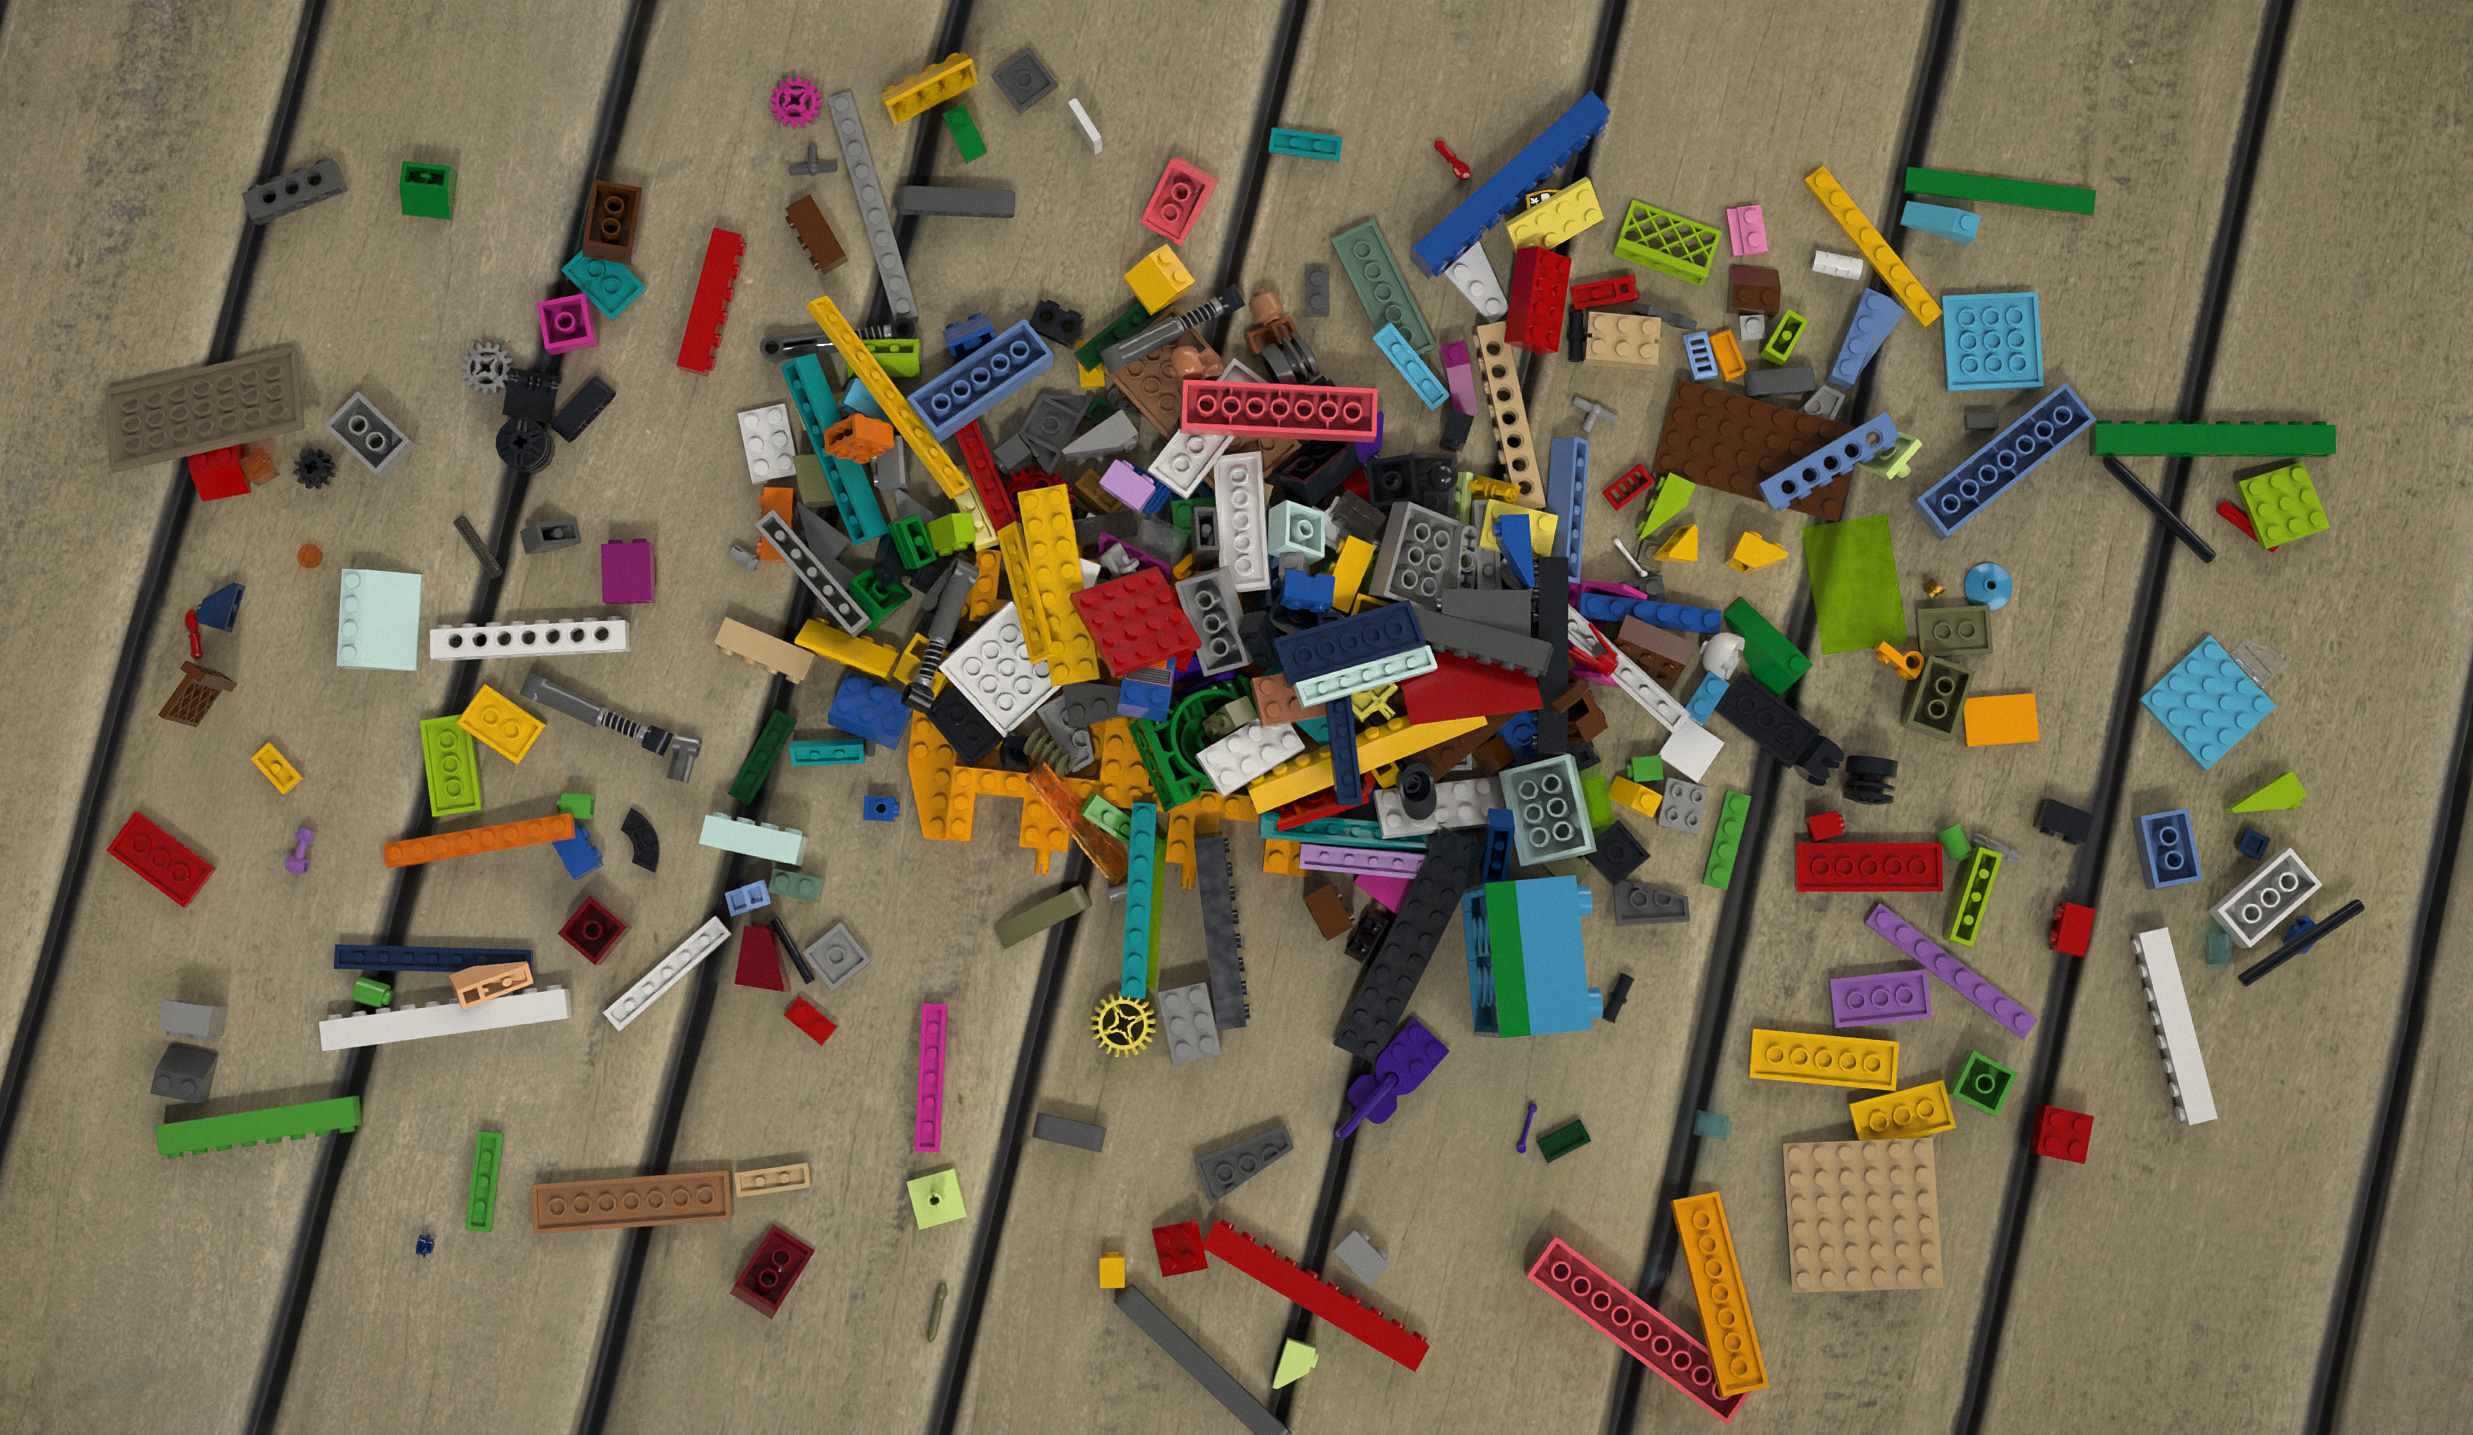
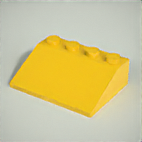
(929, 88)

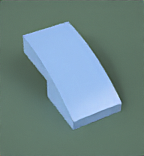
(748, 898)

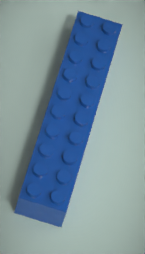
(1509, 185)

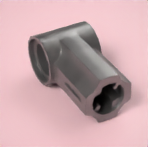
(685, 751)

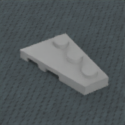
(1824, 403)
(1073, 740)

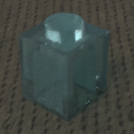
(1712, 1125)

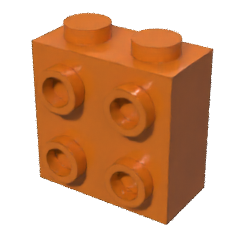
(859, 438)

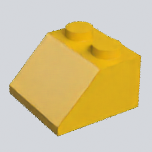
(1159, 279)

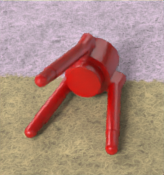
(1603, 663)

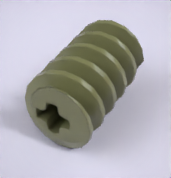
(1045, 752)

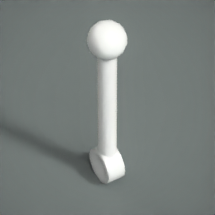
(1642, 573)

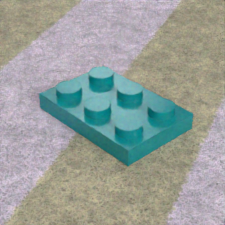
(604, 283)

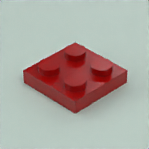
(1179, 1248)

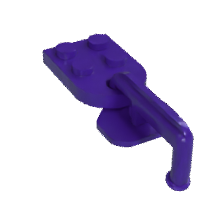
(1411, 1059)

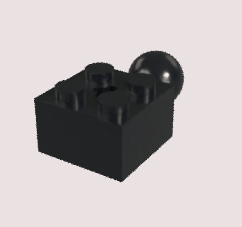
(1405, 468)

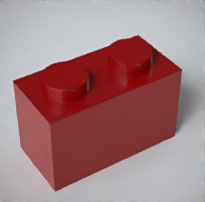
(2071, 929)

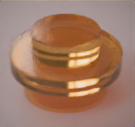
(310, 556)

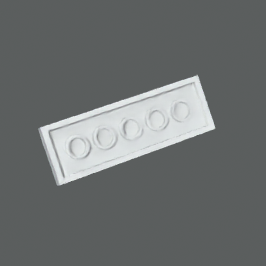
(1191, 456)
(1242, 520)
(1458, 807)

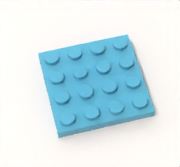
(1992, 341)
(2206, 703)

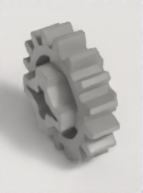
(480, 375)

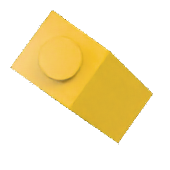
(1634, 797)

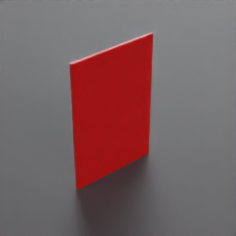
(1467, 690)

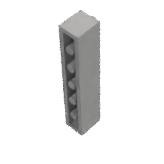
(813, 573)

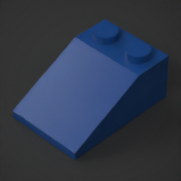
(968, 336)

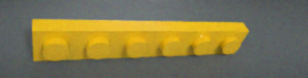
(1025, 593)

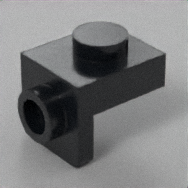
(1012, 753)

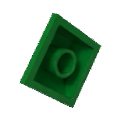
(874, 601)

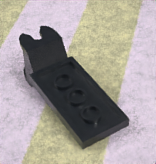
(1779, 730)

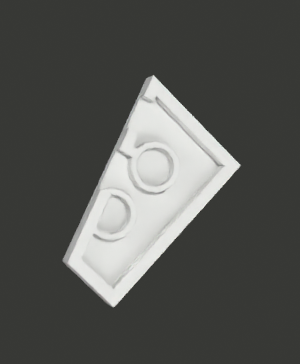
(1478, 284)

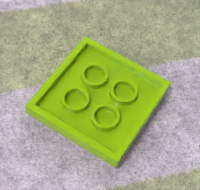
(2282, 506)

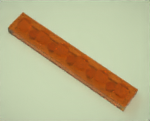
(1081, 829)

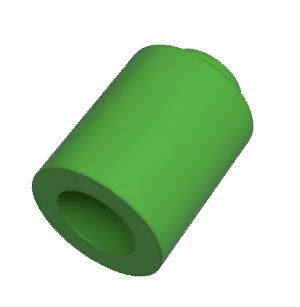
(1954, 842)
(372, 993)

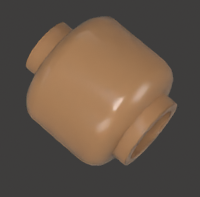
(1265, 306)

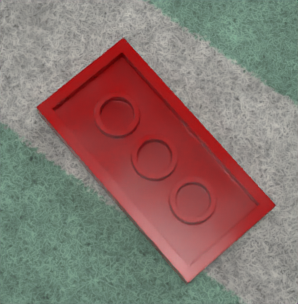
(161, 859)

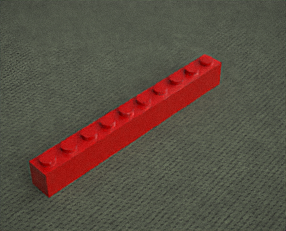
(1316, 1295)

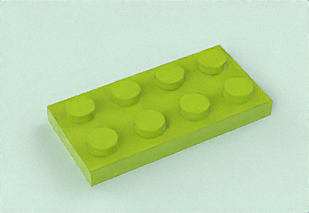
(450, 767)

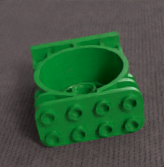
(1162, 755)

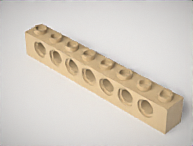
(1494, 335)

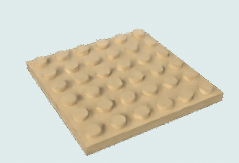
(1862, 1215)

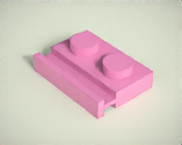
(1746, 231)

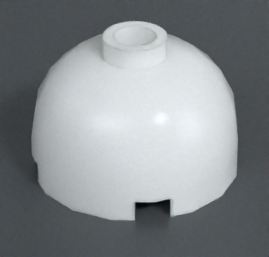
(1721, 654)

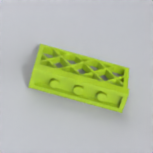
(1661, 261)

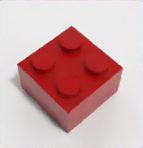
(2061, 1134)

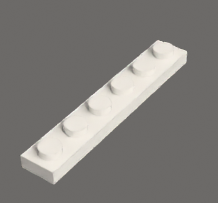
(667, 973)

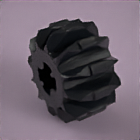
(316, 477)

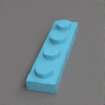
(1410, 366)

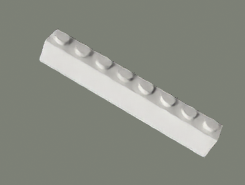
(2174, 1026)

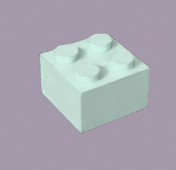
(1296, 530)

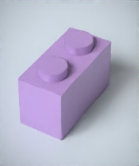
(1127, 485)

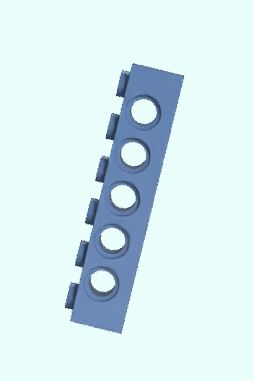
(1880, 426)

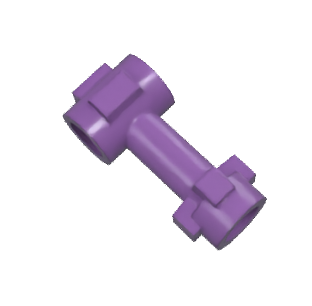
(297, 864)

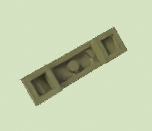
(1042, 916)

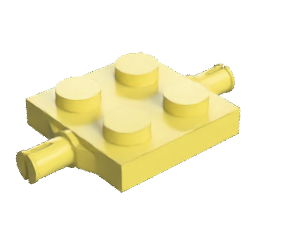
(1372, 700)

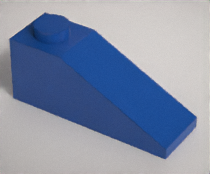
(1514, 542)

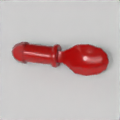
(1459, 168)
(192, 626)

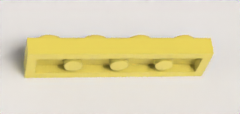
(971, 503)

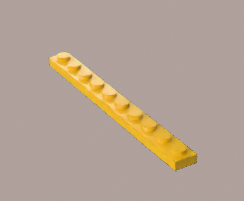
(888, 397)

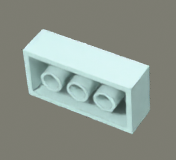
(753, 840)

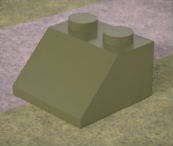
(812, 482)

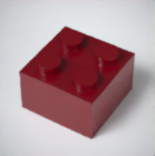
(594, 930)

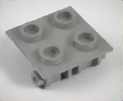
(1681, 806)

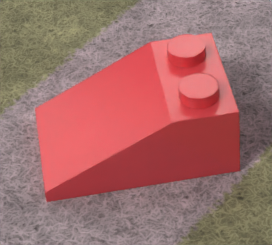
(1179, 200)

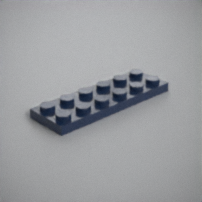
(1348, 642)

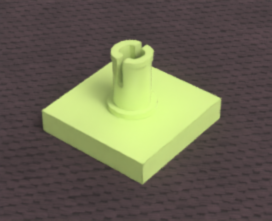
(1893, 460)
(937, 1198)

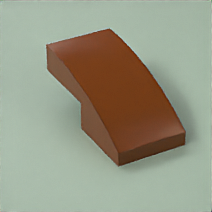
(1269, 334)

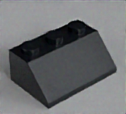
(1317, 469)

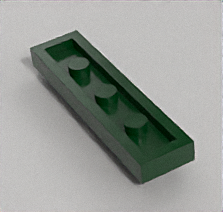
(1124, 327)
(762, 757)

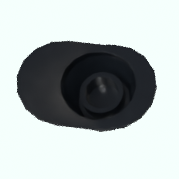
(1417, 790)

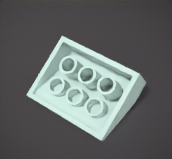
(379, 620)
(1548, 810)

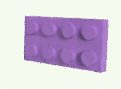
(1880, 998)

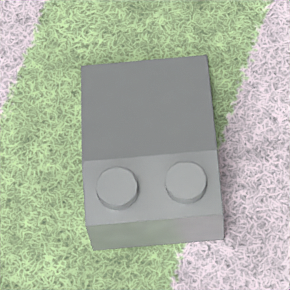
(1107, 439)

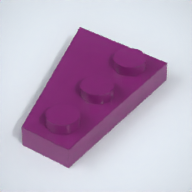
(1145, 560)

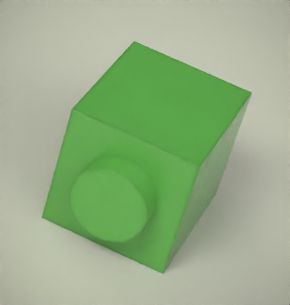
(1645, 769)
(580, 805)

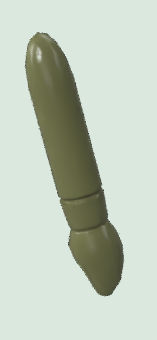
(940, 1296)

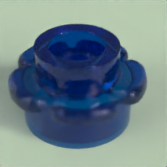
(425, 1245)

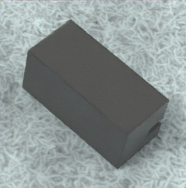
(1981, 421)

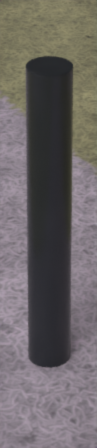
(792, 950)

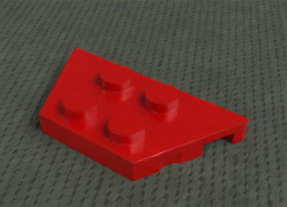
(1311, 807)

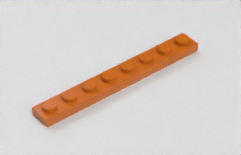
(479, 841)

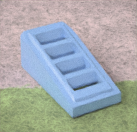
(1708, 374)

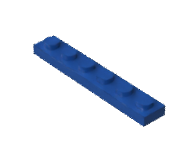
(1654, 613)

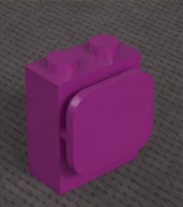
(628, 572)

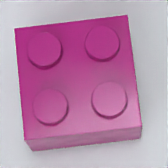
(567, 324)

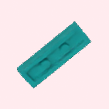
(1305, 145)
(827, 752)

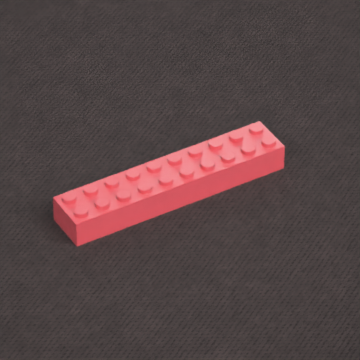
(1631, 1325)

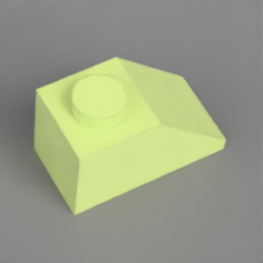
(1294, 1362)

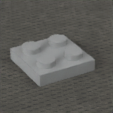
(836, 956)

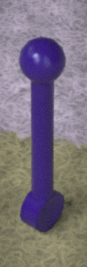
(1521, 1148)

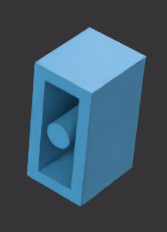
(1705, 697)

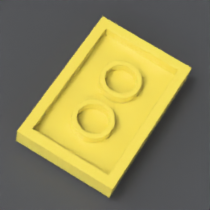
(1541, 527)

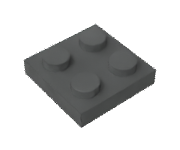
(1024, 80)

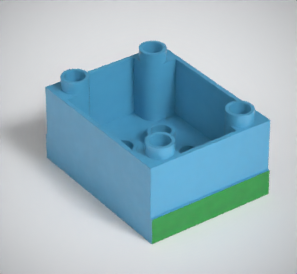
(1528, 957)

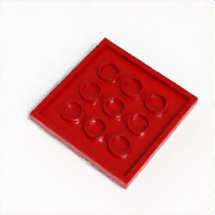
(1135, 621)

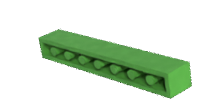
(258, 1125)

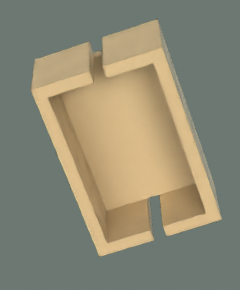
(1621, 341)

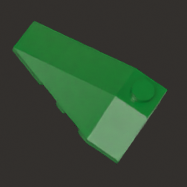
(1768, 653)

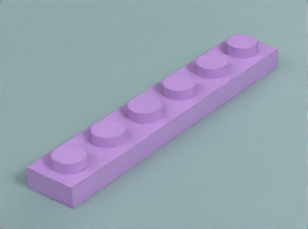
(1360, 860)

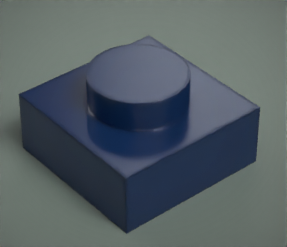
(2252, 844)

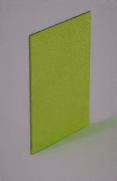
(1854, 584)

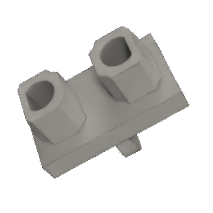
(1118, 562)

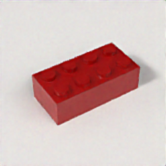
(1537, 300)

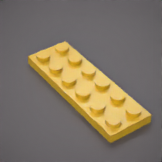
(1823, 1059)

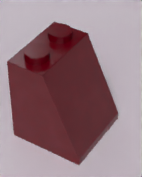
(761, 960)

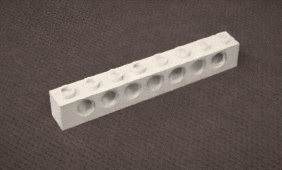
(617, 641)

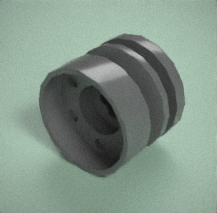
(1291, 361)

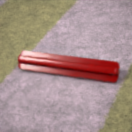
(2239, 520)

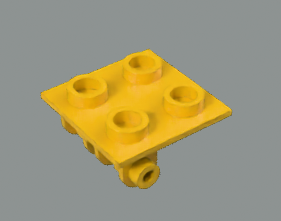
(1488, 488)

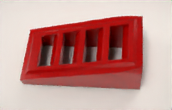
(1646, 476)

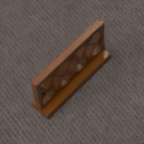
(195, 694)

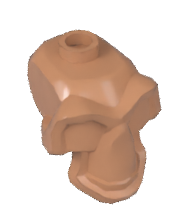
(1191, 365)

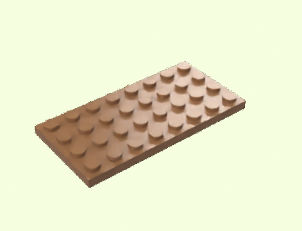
(1158, 399)

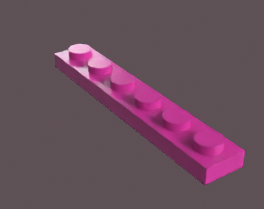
(931, 1077)

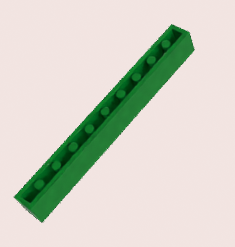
(2211, 439)

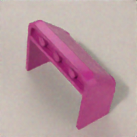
(1599, 588)

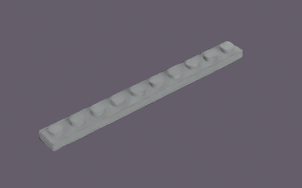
(872, 206)

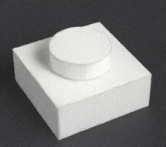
(1751, 328)

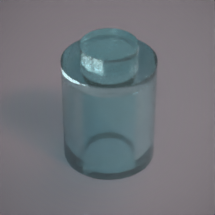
(2219, 950)

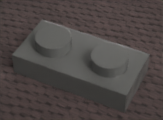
(1317, 292)

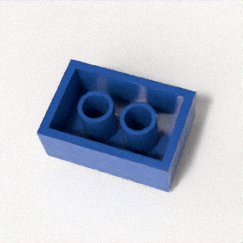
(869, 711)

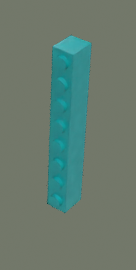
(844, 476)

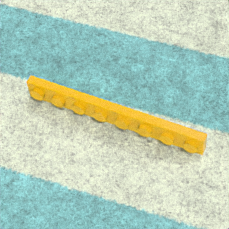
(1873, 247)

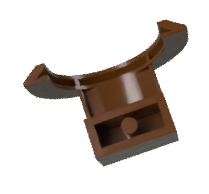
(1584, 716)

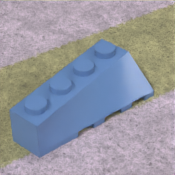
(1867, 329)

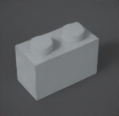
(1361, 1256)

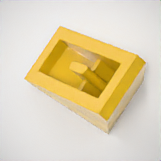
(1680, 546)

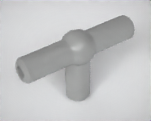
(1595, 411)

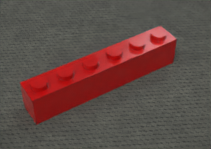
(711, 302)

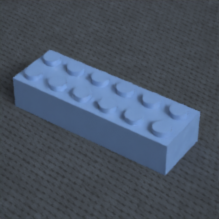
(981, 380)

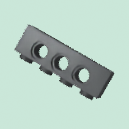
(331, 185)

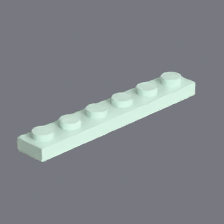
(1365, 676)

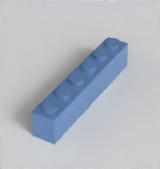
(1567, 499)

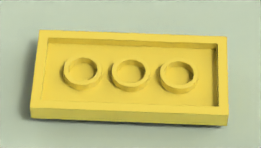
(1555, 218)

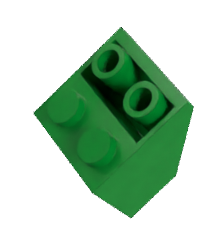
(427, 190)

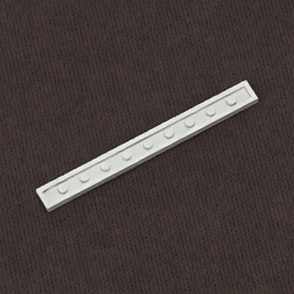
(1626, 674)

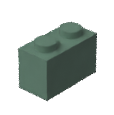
(796, 885)

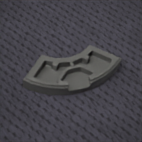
(1672, 319)

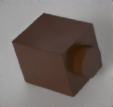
(1493, 756)

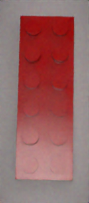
(1868, 867)

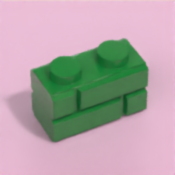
(912, 541)

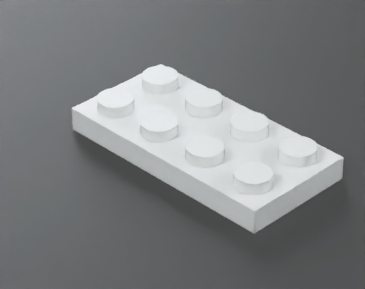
(1248, 754)

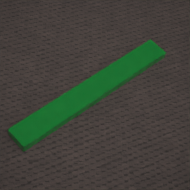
(1999, 191)

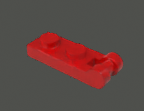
(1603, 293)

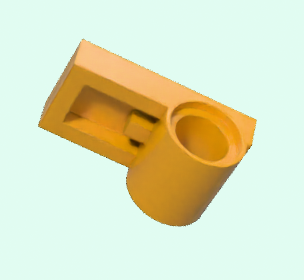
(1890, 656)

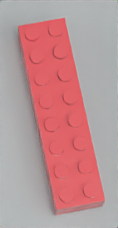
(1278, 411)

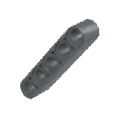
(956, 202)

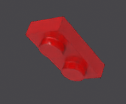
(810, 1021)

